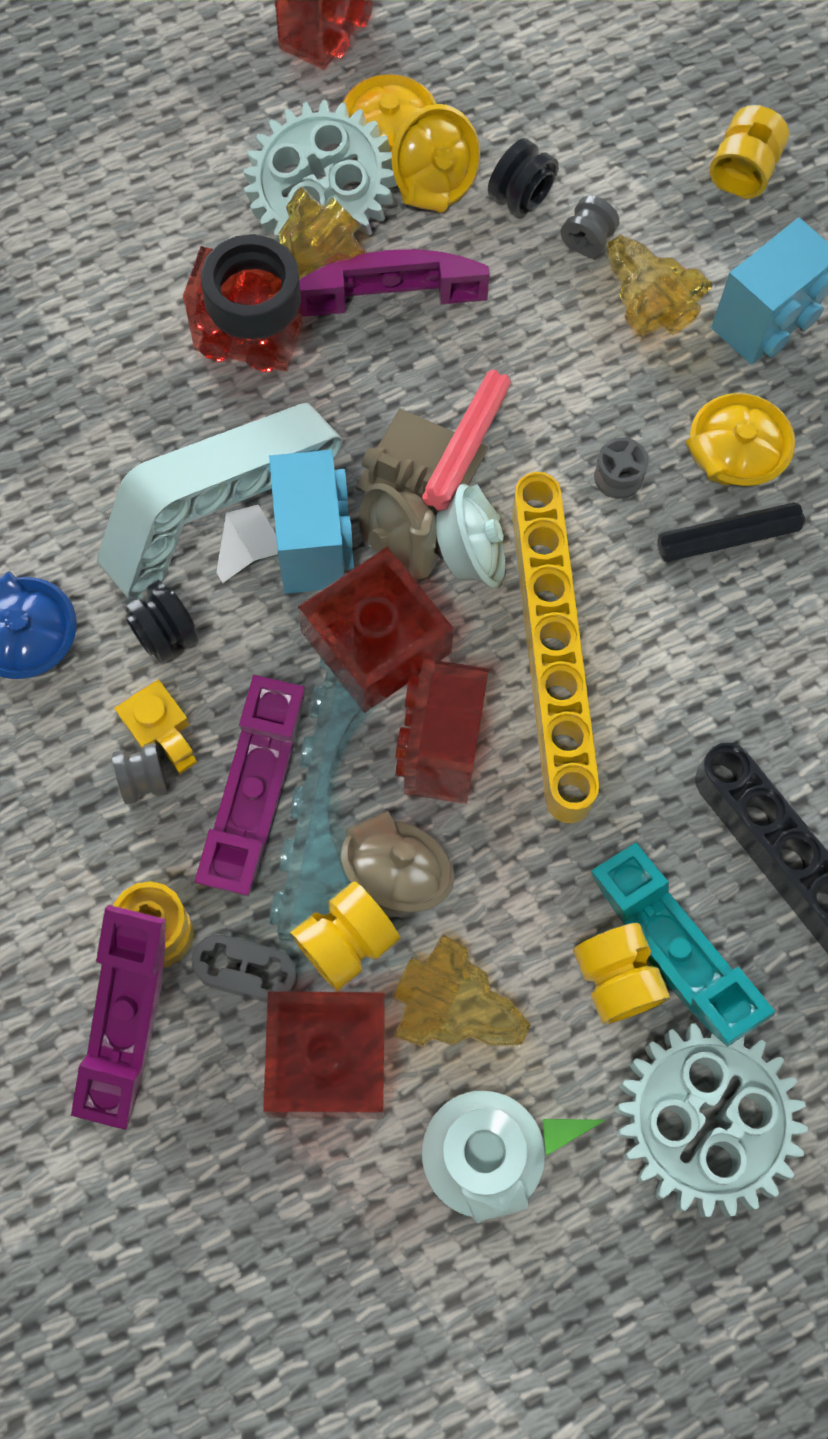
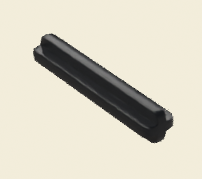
(730, 531)

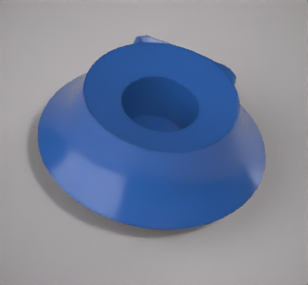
(34, 626)

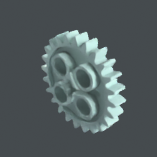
(302, 144)
(754, 1152)

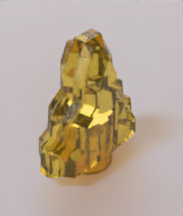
(318, 232)
(655, 288)
(453, 1001)

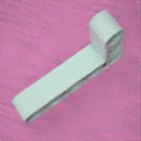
(195, 482)

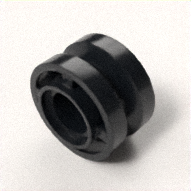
(523, 177)
(160, 621)

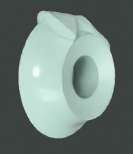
(472, 537)
(483, 1155)

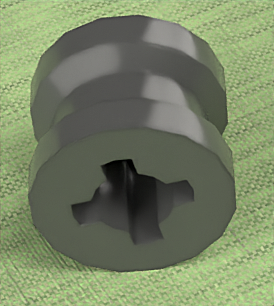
(590, 226)
(617, 457)
(140, 773)

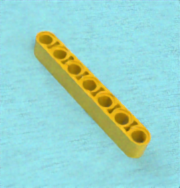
(551, 667)

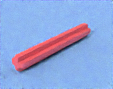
(466, 440)

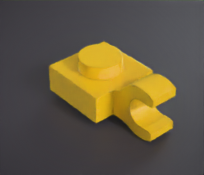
(157, 718)

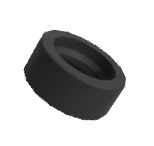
(249, 253)

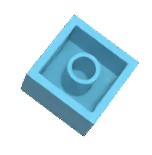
(774, 293)
(310, 520)

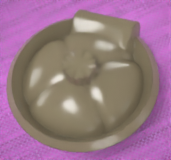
(402, 525)
(397, 865)

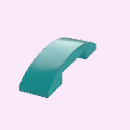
(686, 959)

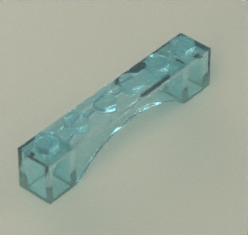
(311, 857)

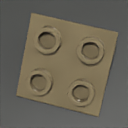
(410, 456)

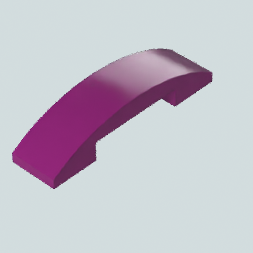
(390, 272)
(253, 786)
(123, 1016)

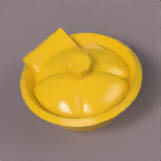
(388, 101)
(435, 157)
(741, 440)

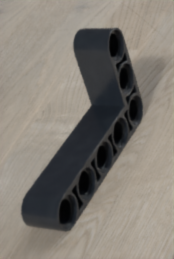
(765, 843)

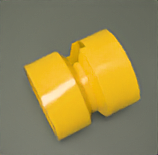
(749, 151)
(161, 902)
(345, 935)
(621, 973)

